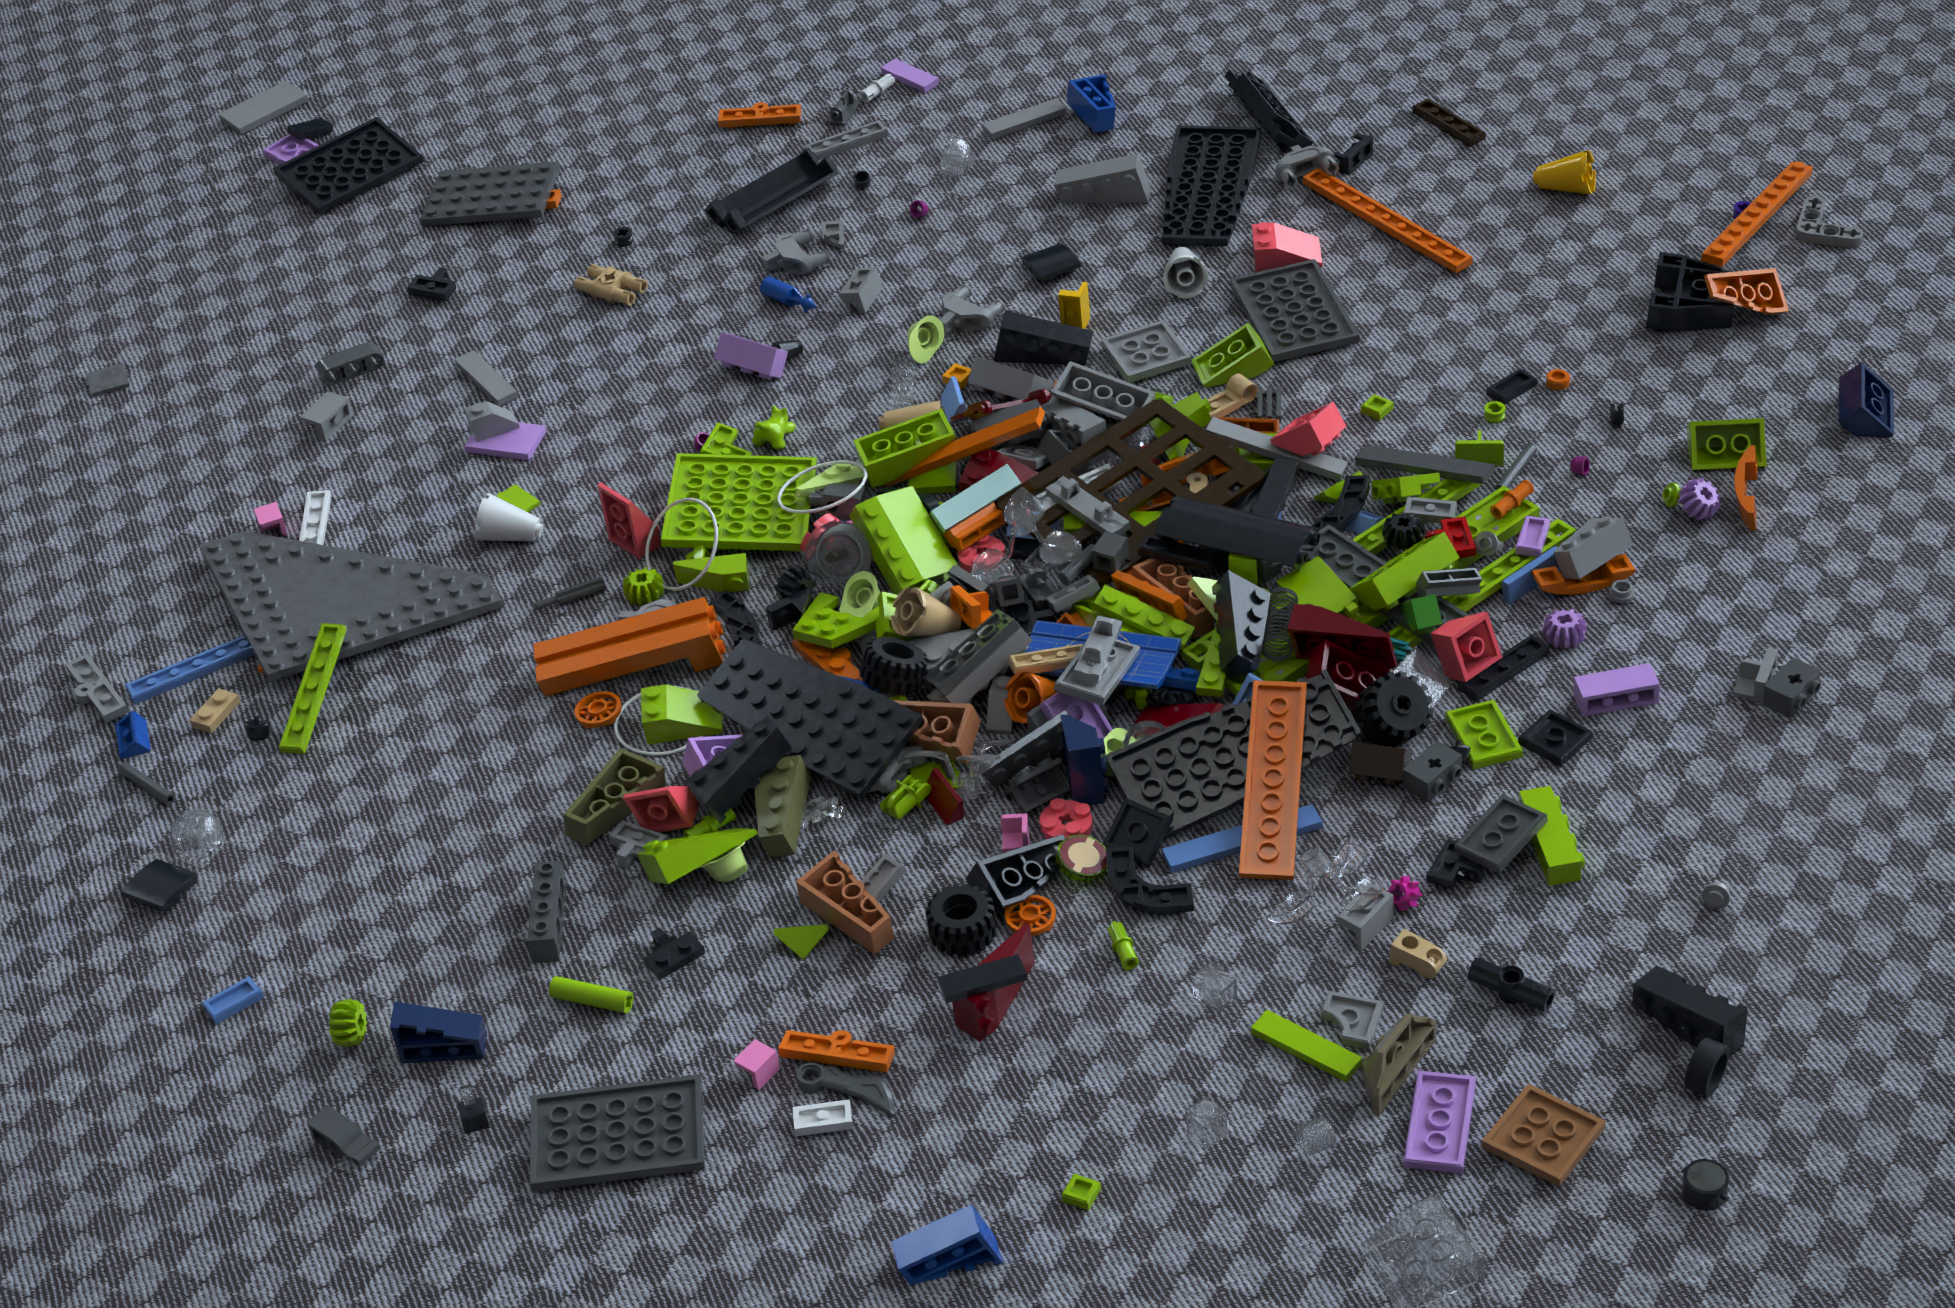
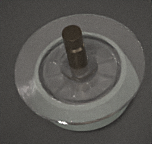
(837, 553)

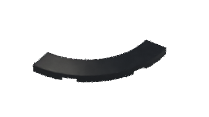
(1348, 503)
(737, 617)

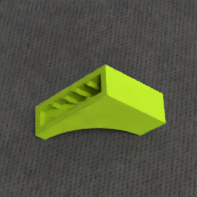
(1195, 410)

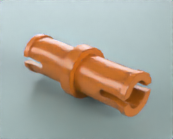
(1512, 499)

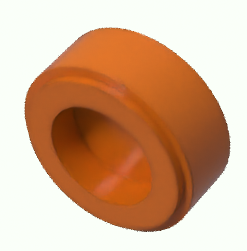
(1557, 379)

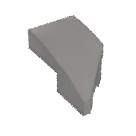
(833, 233)

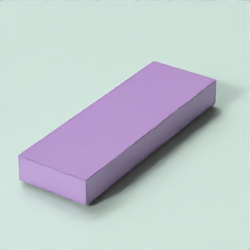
(910, 75)

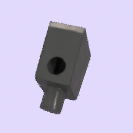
(834, 493)

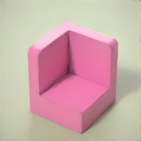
(270, 517)
(1014, 831)
(759, 1061)

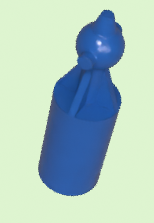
(785, 293)

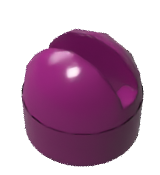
(916, 212)
(700, 440)
(1580, 465)

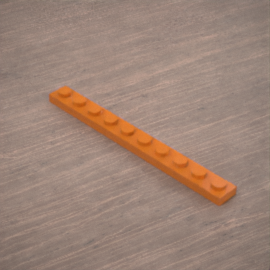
(1756, 214)
(1388, 220)

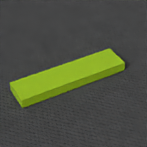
(1306, 1045)

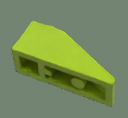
(724, 573)

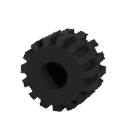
(1394, 709)

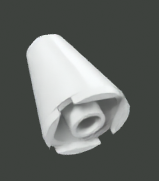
(1185, 274)
(505, 522)

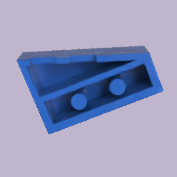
(1092, 102)
(946, 1245)

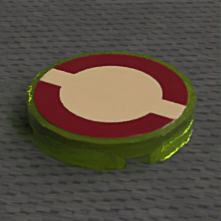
(1082, 858)

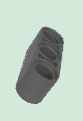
(349, 363)

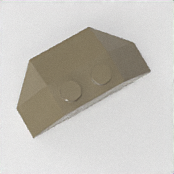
(1396, 1058)

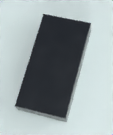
(310, 128)
(1511, 386)

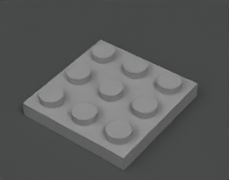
(1146, 351)

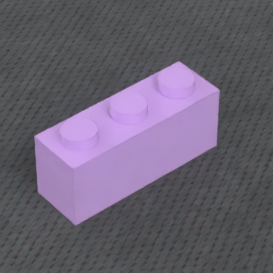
(750, 356)
(1616, 689)

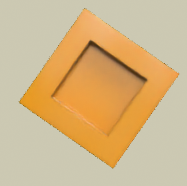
(960, 372)

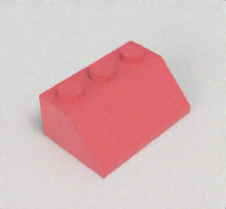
(1311, 431)

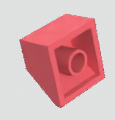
(1466, 646)
(663, 808)

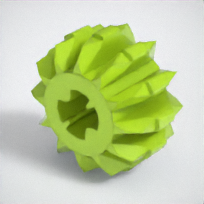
(643, 586)
(347, 1022)

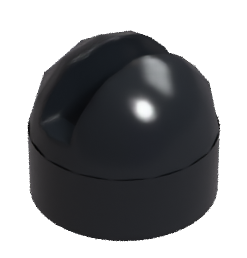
(862, 179)

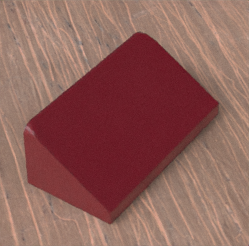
(944, 798)

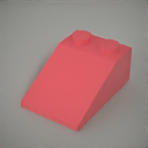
(1282, 246)
(627, 523)

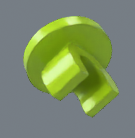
(1670, 494)

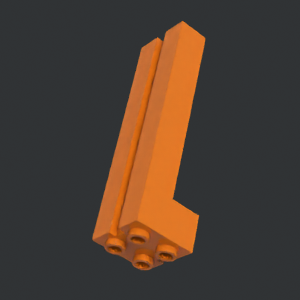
(631, 646)

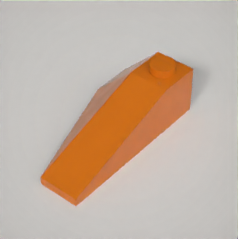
(1750, 289)

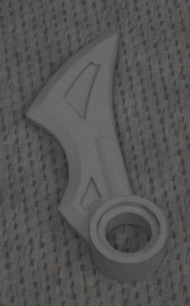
(868, 1088)

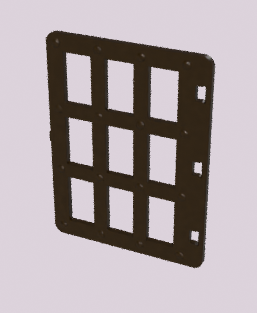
(1241, 474)

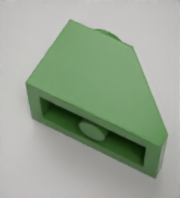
(1422, 613)

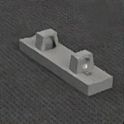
(1087, 507)
(1097, 649)

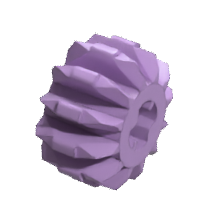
(1699, 499)
(1564, 628)

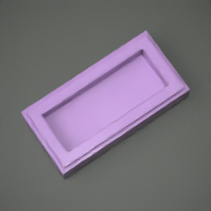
(1532, 536)

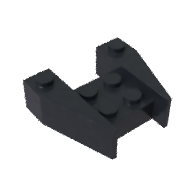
(1691, 305)

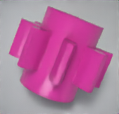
(1411, 892)

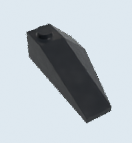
(1016, 873)

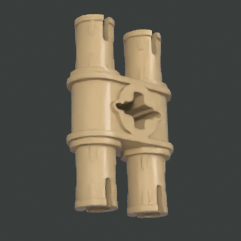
(611, 284)

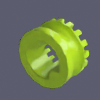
(1494, 417)

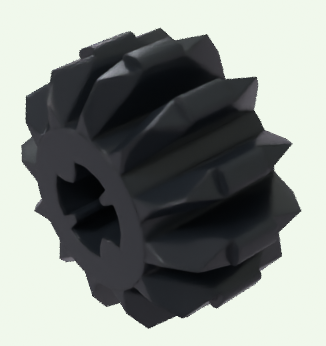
(1403, 531)
(794, 580)

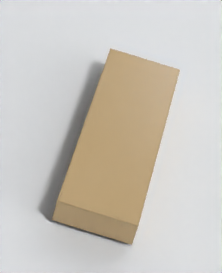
(1043, 660)

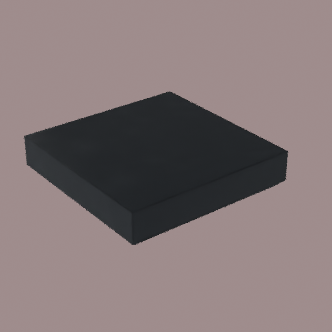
(1555, 737)
(1140, 828)

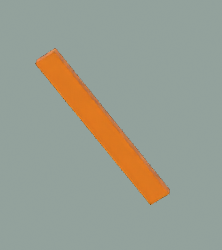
(976, 442)

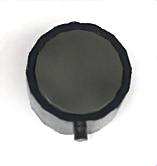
(1705, 1184)

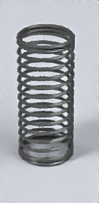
(1281, 612)

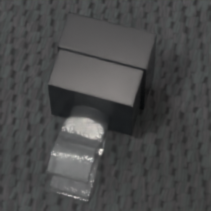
(472, 1111)

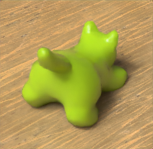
(773, 429)

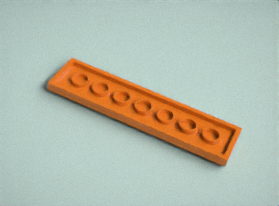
(1273, 780)

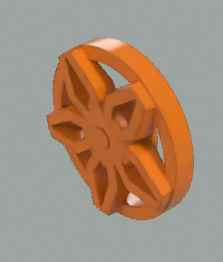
(598, 709)
(1031, 915)

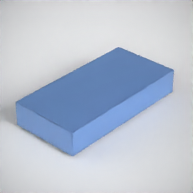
(232, 1000)

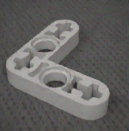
(1815, 232)

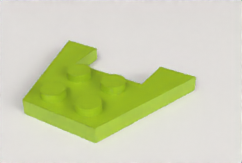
(829, 627)

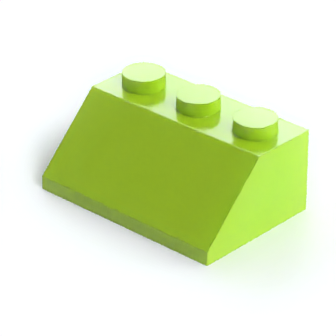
(1723, 442)

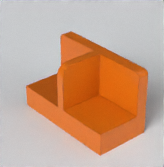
(971, 607)

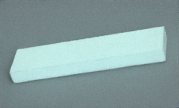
(975, 498)

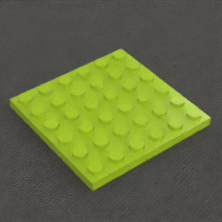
(743, 500)

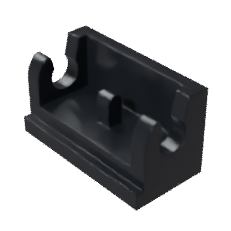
(1356, 154)

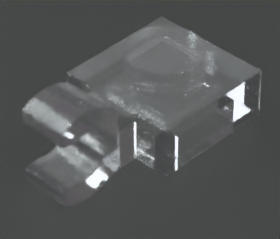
(817, 810)

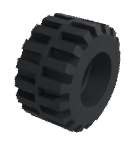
(893, 666)
(961, 920)

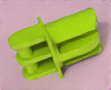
(905, 797)

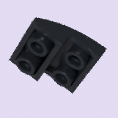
(1051, 262)
(159, 885)

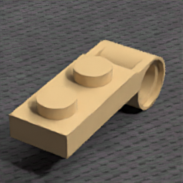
(1238, 393)

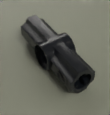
(1511, 984)

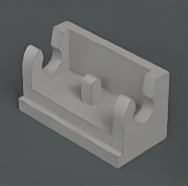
(862, 289)

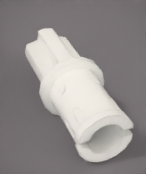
(877, 88)

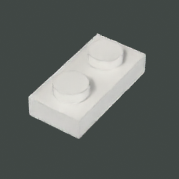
(822, 1117)

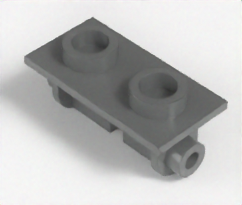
(843, 109)

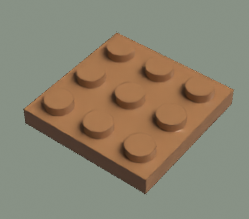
(1543, 1134)

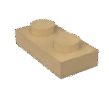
(215, 710)

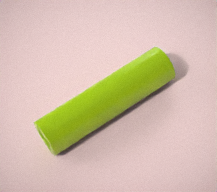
(591, 994)

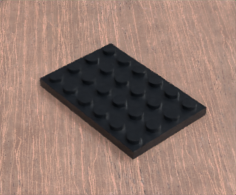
(348, 165)

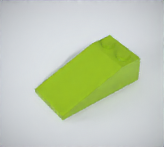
(902, 446)
(676, 857)

